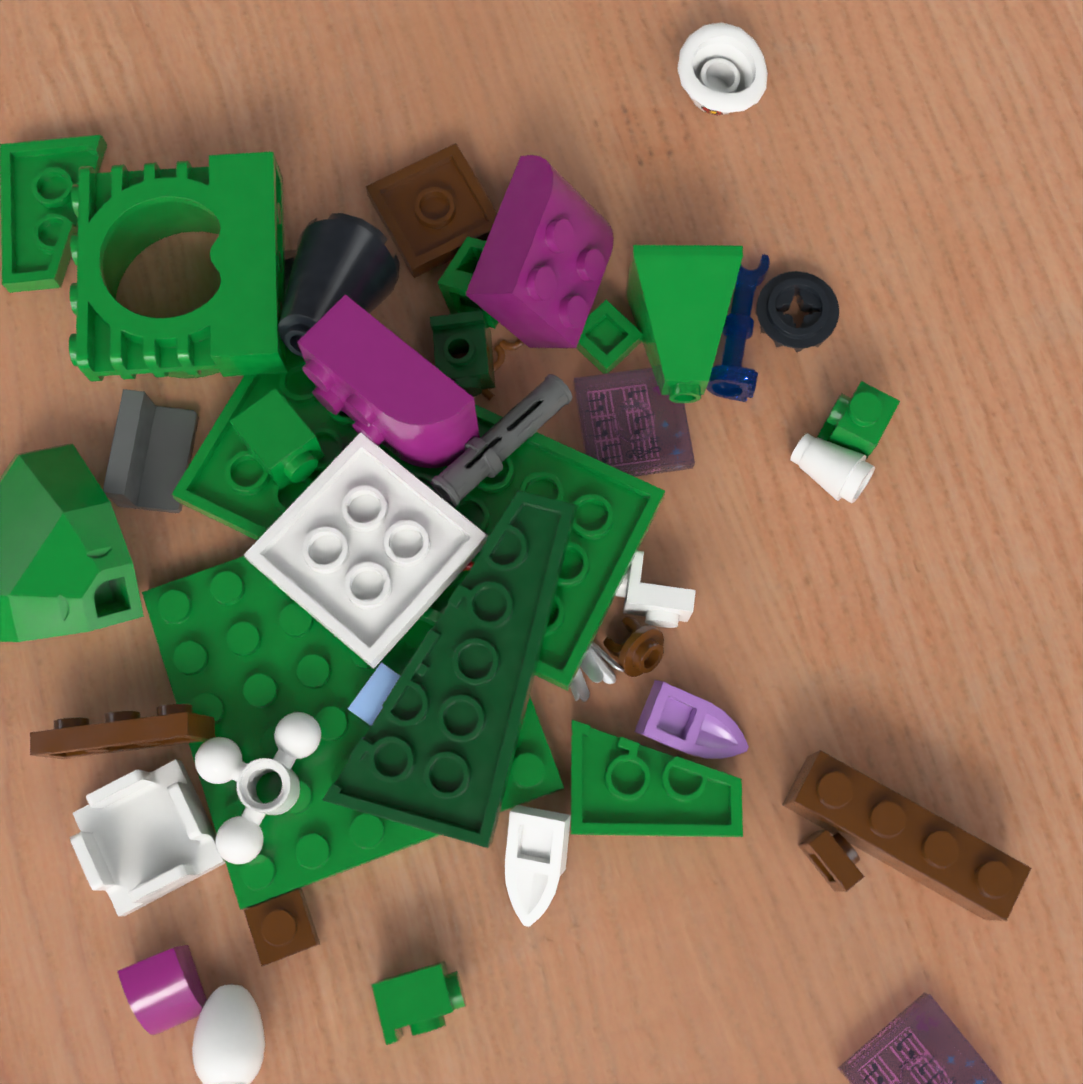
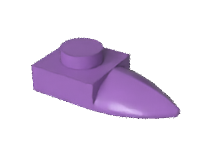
(689, 724)

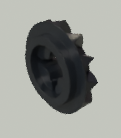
(813, 297)

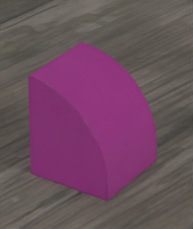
(164, 989)

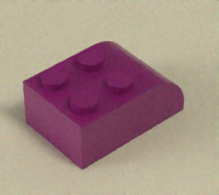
(542, 258)
(387, 388)

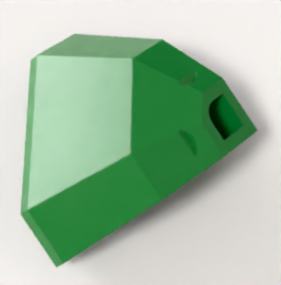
(60, 550)

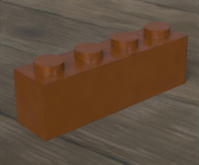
(907, 837)

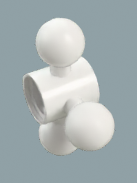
(221, 760)

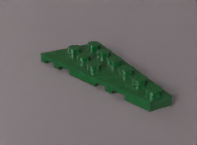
(458, 709)

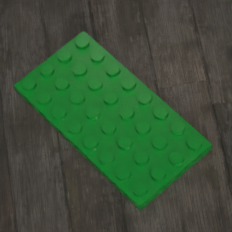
(604, 538)

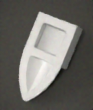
(535, 859)

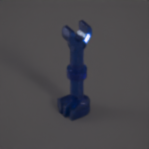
(730, 378)

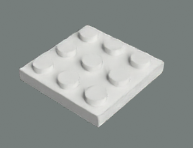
(366, 549)

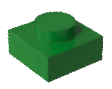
(608, 337)

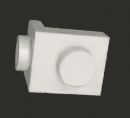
(660, 604)

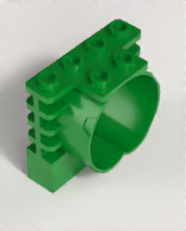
(130, 211)

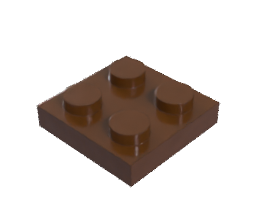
(432, 208)

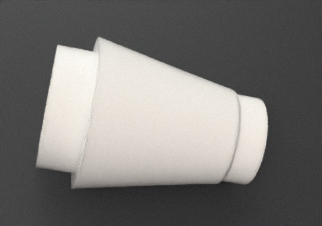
(833, 467)

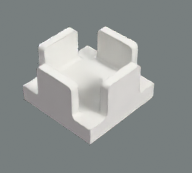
(144, 837)

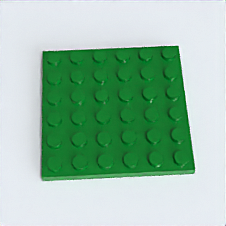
(248, 661)

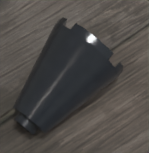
(331, 261)

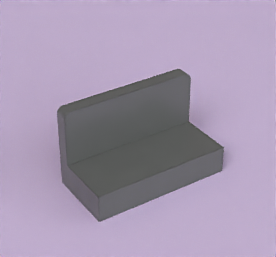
(149, 453)

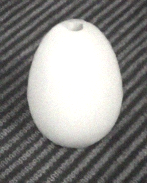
(228, 1038)

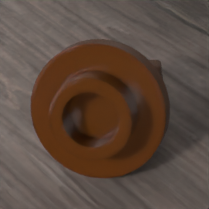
(641, 650)

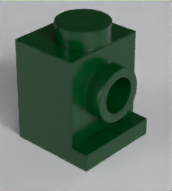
(464, 334)

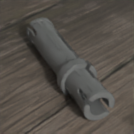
(485, 454)

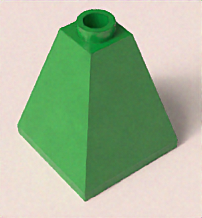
(681, 309)

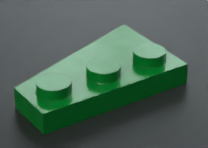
(39, 207)
(644, 792)

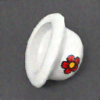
(722, 69)

